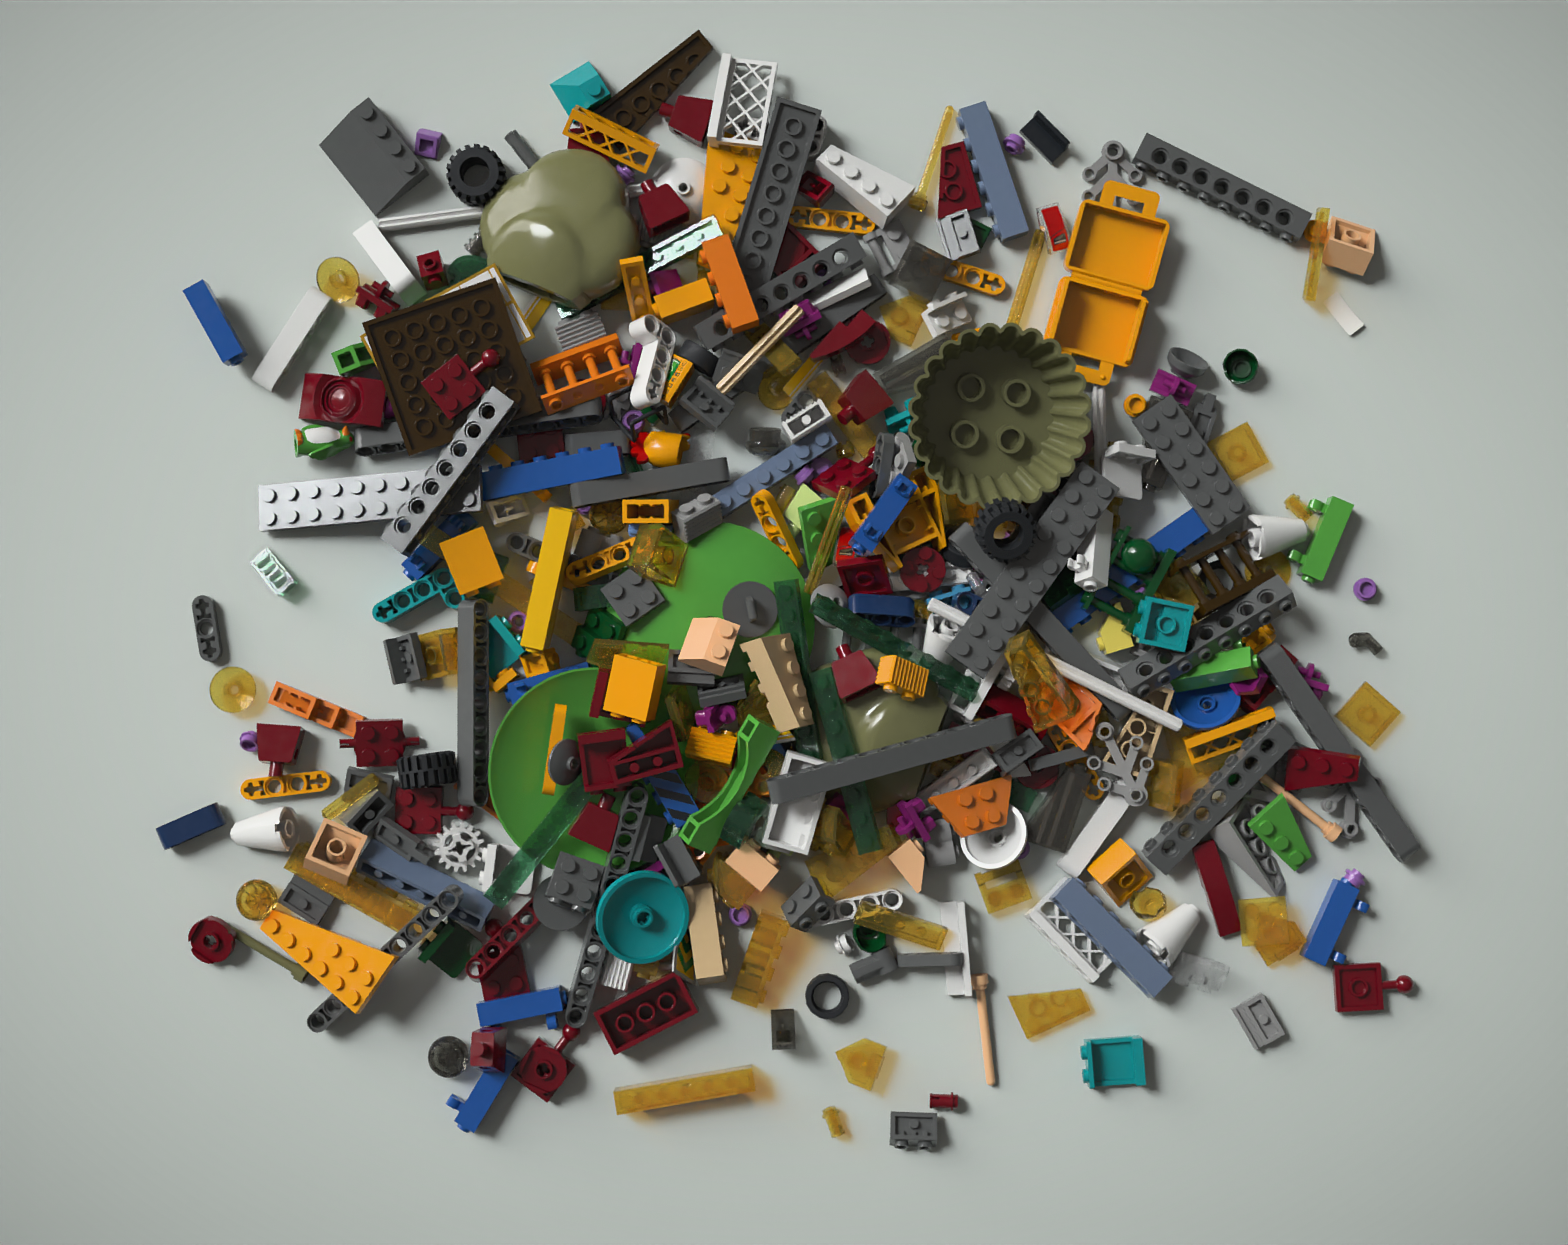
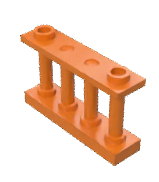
(575, 360)

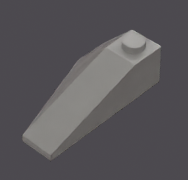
(1247, 848)

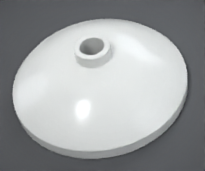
(689, 173)
(990, 855)

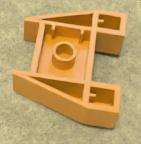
(914, 526)

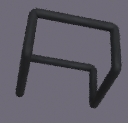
(632, 436)

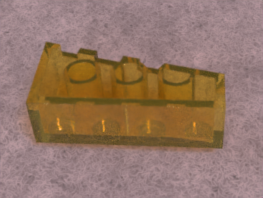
(1039, 682)
(838, 872)
(759, 958)

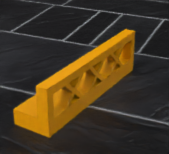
(612, 130)
(1231, 727)

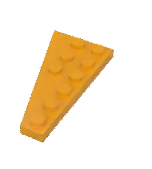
(727, 184)
(338, 962)

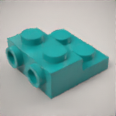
(1163, 623)

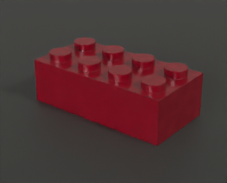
(645, 1012)

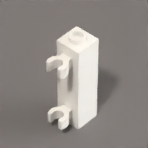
(1094, 555)

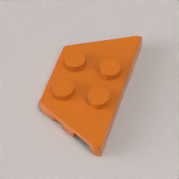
(1082, 725)
(976, 806)

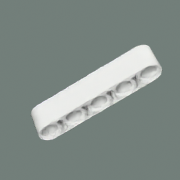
(292, 339)
(1094, 831)
(879, 897)

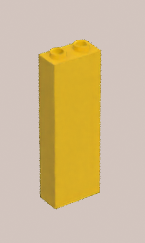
(549, 579)

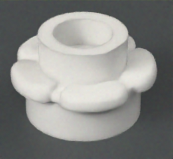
(844, 944)

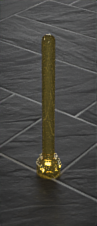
(918, 200)

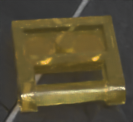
(1005, 894)

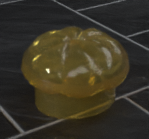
(607, 517)
(256, 900)

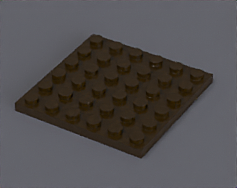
(430, 333)

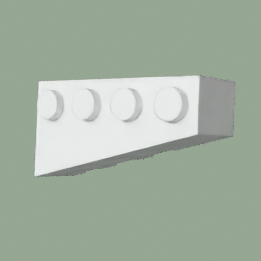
(864, 185)

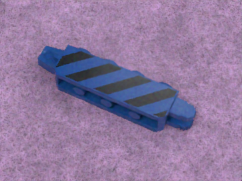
(668, 789)

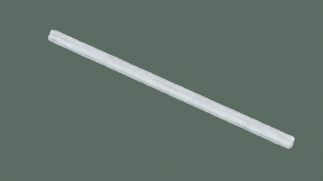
(453, 215)
(1079, 676)

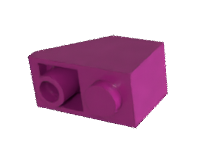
(663, 281)

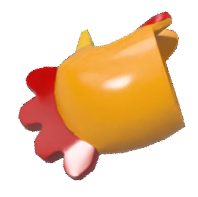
(660, 448)

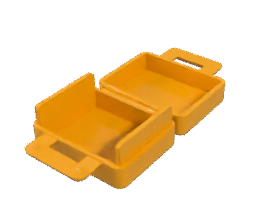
(1111, 262)

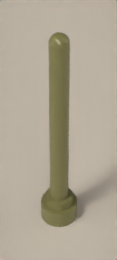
(299, 973)

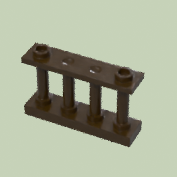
(1224, 595)

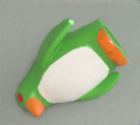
(321, 441)

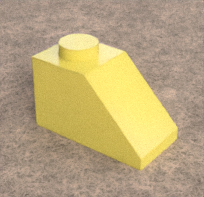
(1110, 635)

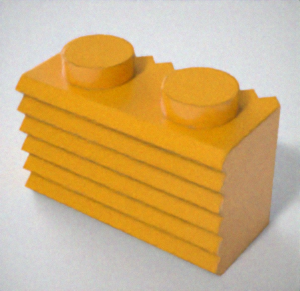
(902, 677)
(712, 746)

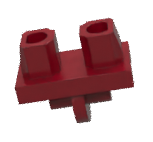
(379, 295)

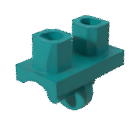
(897, 421)

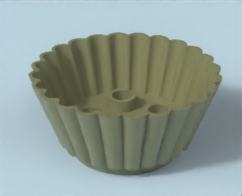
(999, 415)

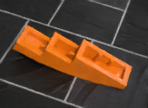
(314, 709)

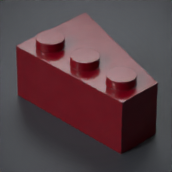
(647, 756)

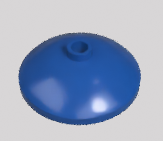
(1190, 706)

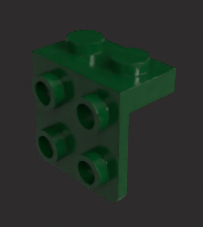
(449, 947)

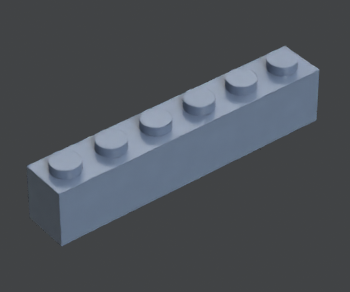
(992, 171)
(776, 469)
(422, 883)
(1110, 937)

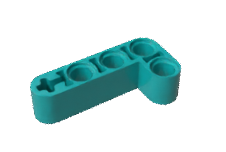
(416, 599)

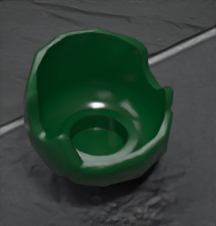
(1240, 366)
(1139, 556)
(868, 939)

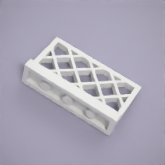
(724, 94)
(1061, 943)

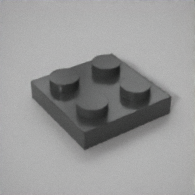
(632, 597)

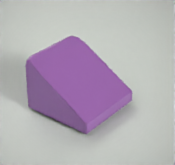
(427, 143)

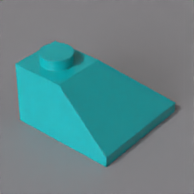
(581, 88)

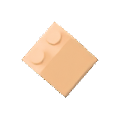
(1348, 246)
(709, 644)
(335, 851)
(909, 862)
(754, 864)

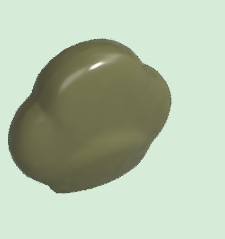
(561, 228)
(883, 720)

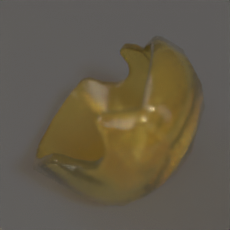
(1148, 904)

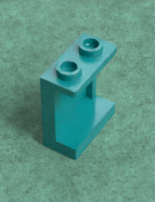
(1113, 1061)

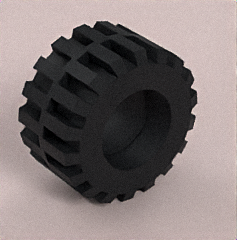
(468, 158)
(992, 517)
(427, 770)

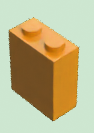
(683, 302)
(648, 510)
(472, 562)
(634, 688)

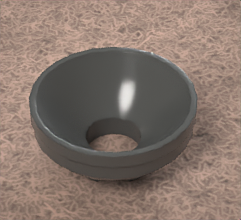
(1186, 363)

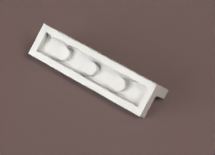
(983, 689)
(954, 918)

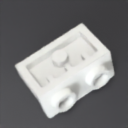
(947, 314)

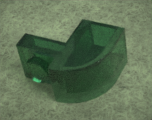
(464, 267)
(742, 820)

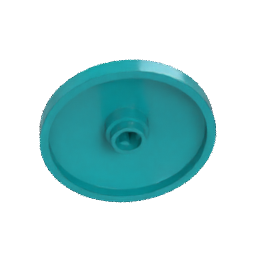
(642, 917)

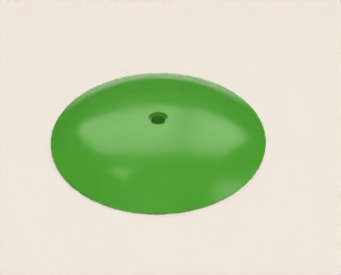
(709, 571)
(520, 760)

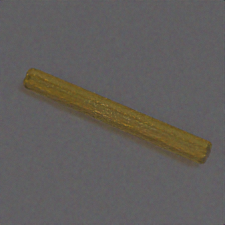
(1026, 277)
(828, 539)

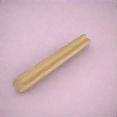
(760, 349)

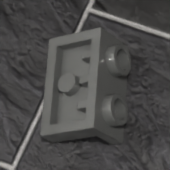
(913, 1129)

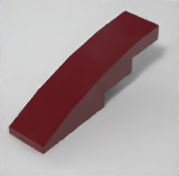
(1216, 887)

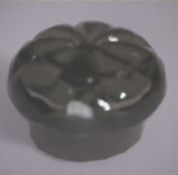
(765, 441)
(448, 1056)

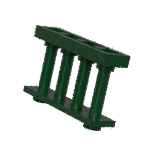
(1151, 580)

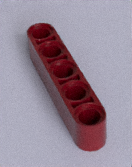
(498, 941)

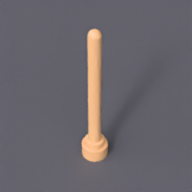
(1329, 830)
(979, 982)

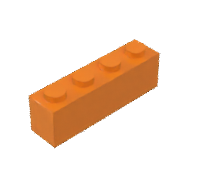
(730, 284)

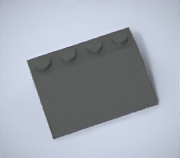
(373, 157)

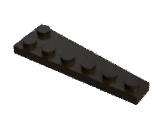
(645, 94)

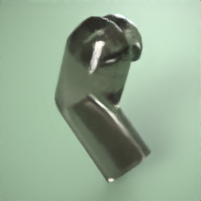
(1365, 639)

